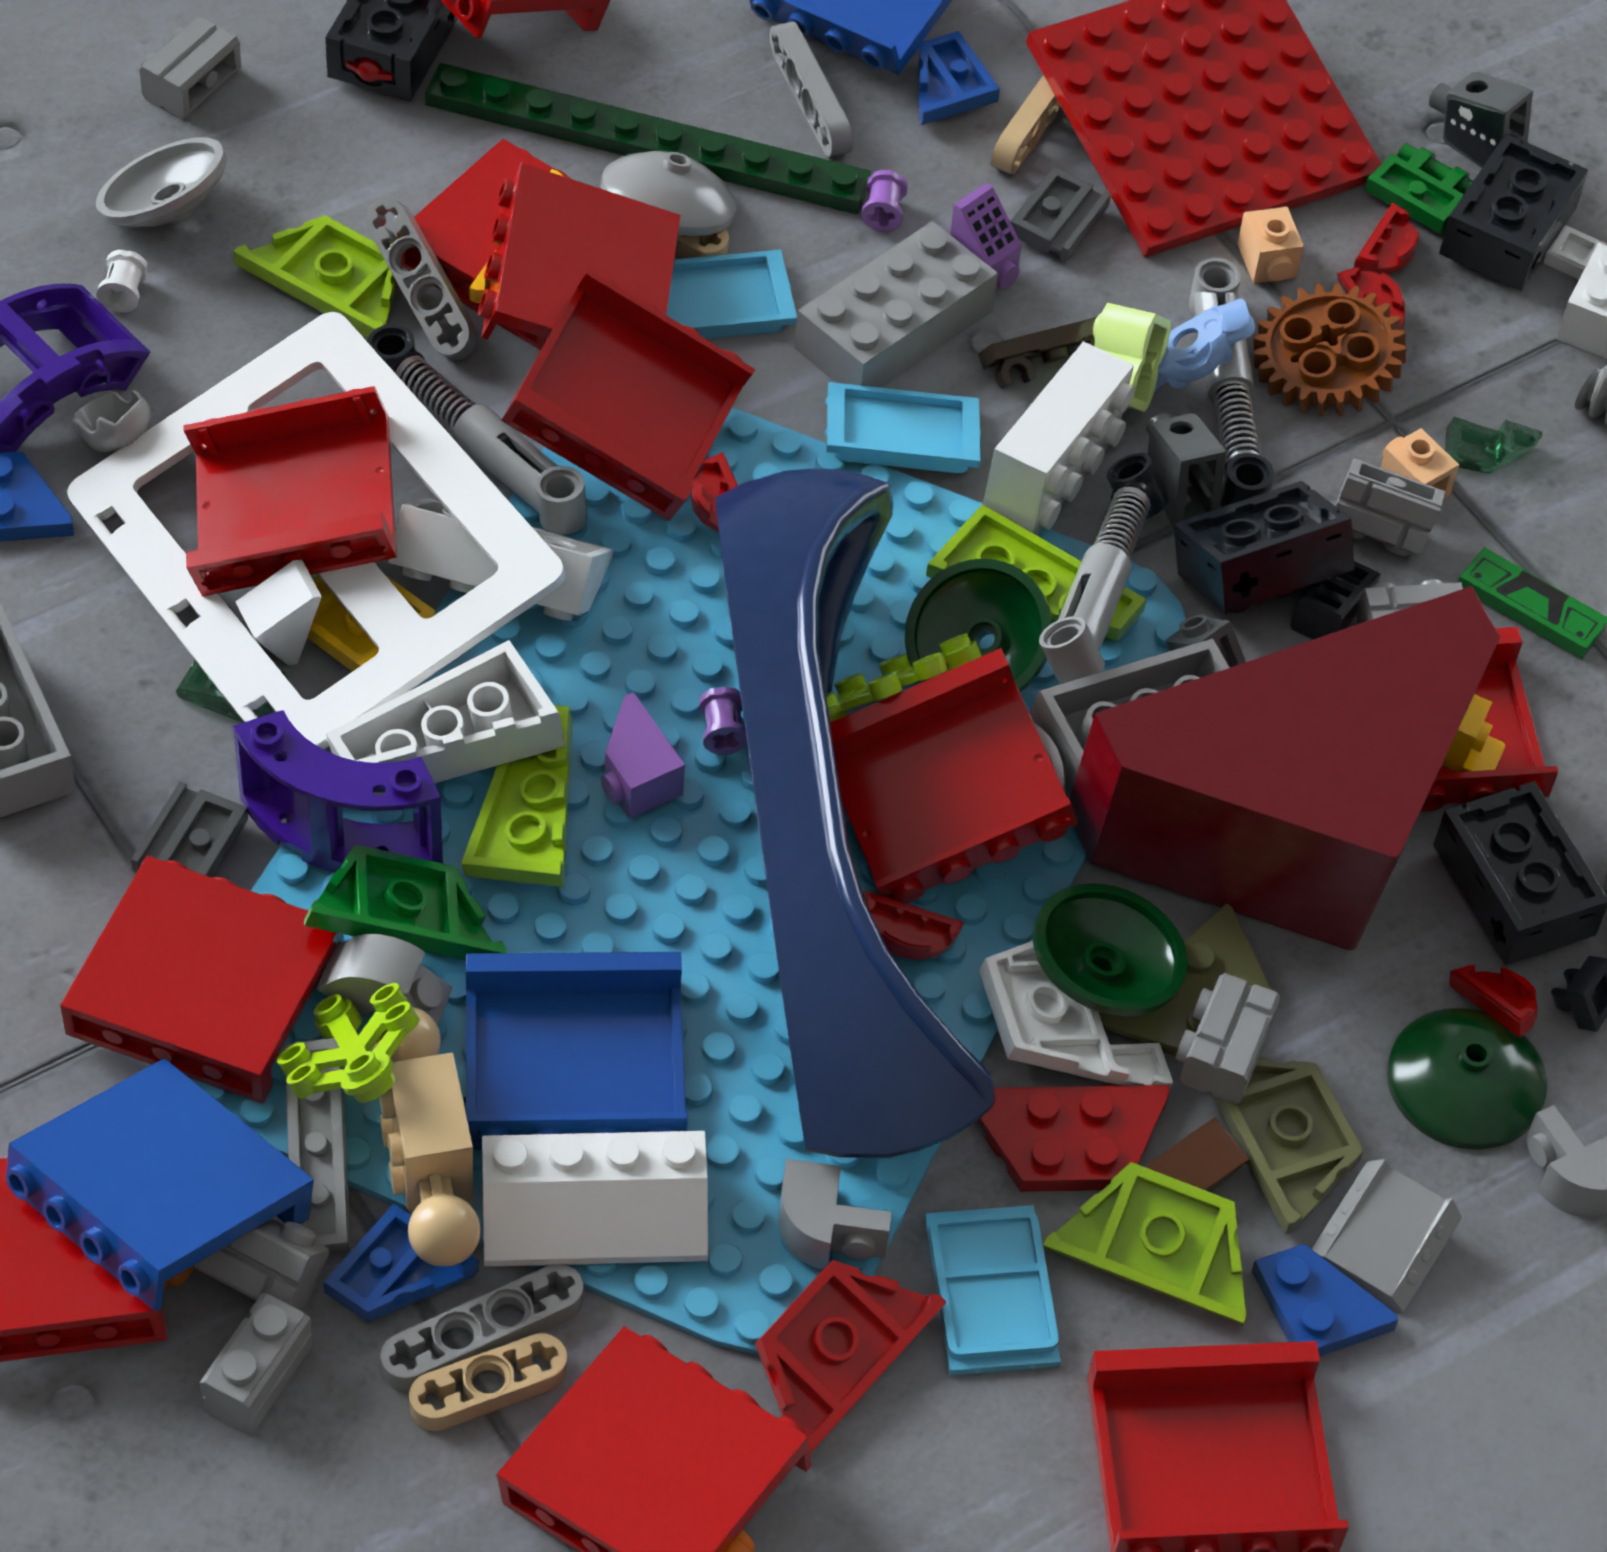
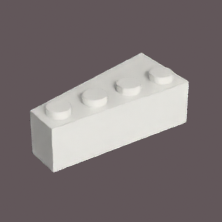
(459, 721)

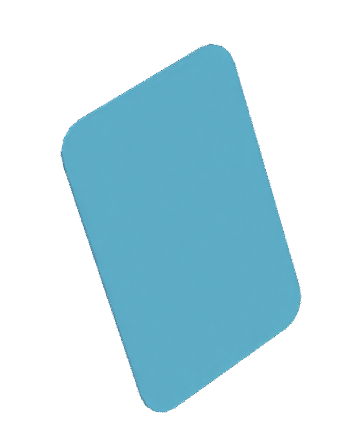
(696, 873)

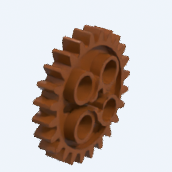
(1329, 349)

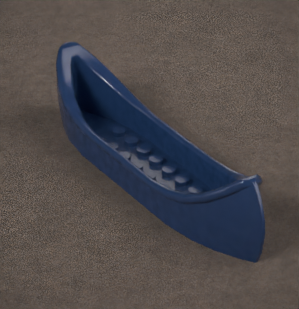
(865, 1047)

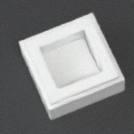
(1571, 251)

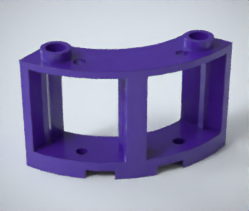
(104, 357)
(309, 787)

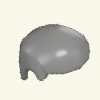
(112, 421)

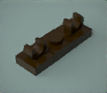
(1049, 344)

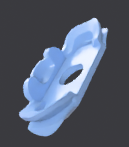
(1217, 331)

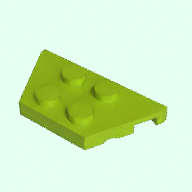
(327, 270)
(1160, 1239)

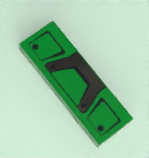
(1534, 603)

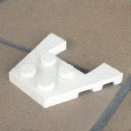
(1056, 1032)

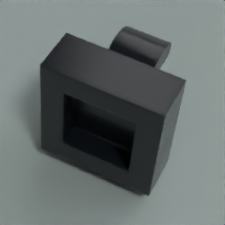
(1585, 993)

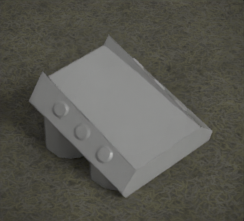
(1388, 1234)

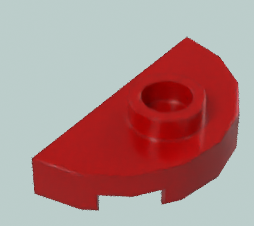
(1390, 244)
(1382, 285)
(710, 482)
(910, 929)
(1502, 996)

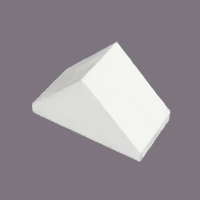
(282, 611)

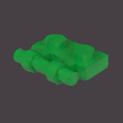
(1419, 185)

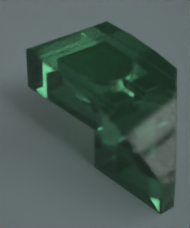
(1487, 449)

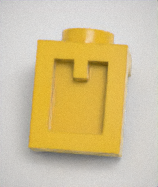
(1472, 746)

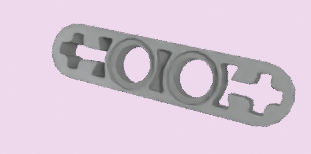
(811, 89)
(425, 275)
(478, 1320)

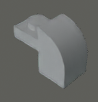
(374, 960)
(1574, 1172)
(816, 1225)

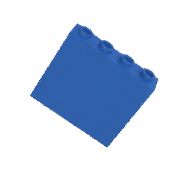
(874, 30)
(574, 1043)
(154, 1178)

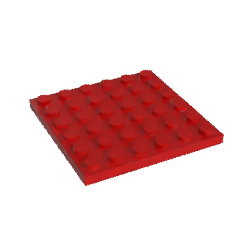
(1202, 112)

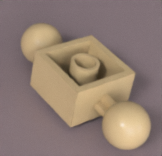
(430, 1147)

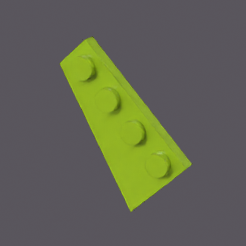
(1052, 569)
(525, 818)

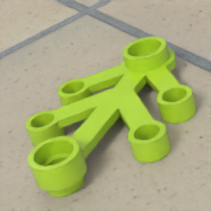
(897, 673)
(366, 1072)

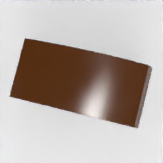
(1202, 1157)

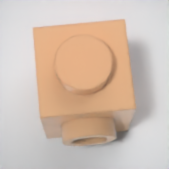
(1270, 245)
(1421, 460)

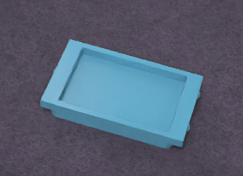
(732, 294)
(902, 428)
(994, 1290)

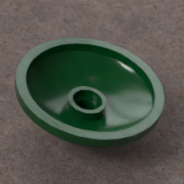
(978, 601)
(1110, 949)
(1463, 1099)

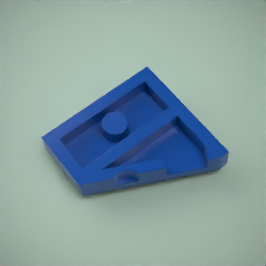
(951, 79)
(28, 503)
(387, 1273)
(1319, 1301)

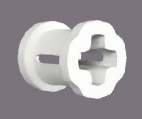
(123, 277)

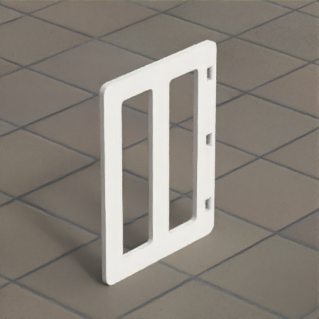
(407, 643)

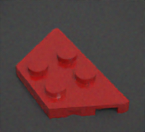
(1071, 1133)
(839, 1343)

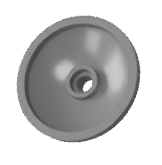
(163, 184)
(675, 185)

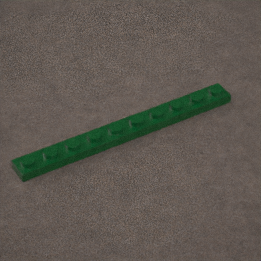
(632, 132)

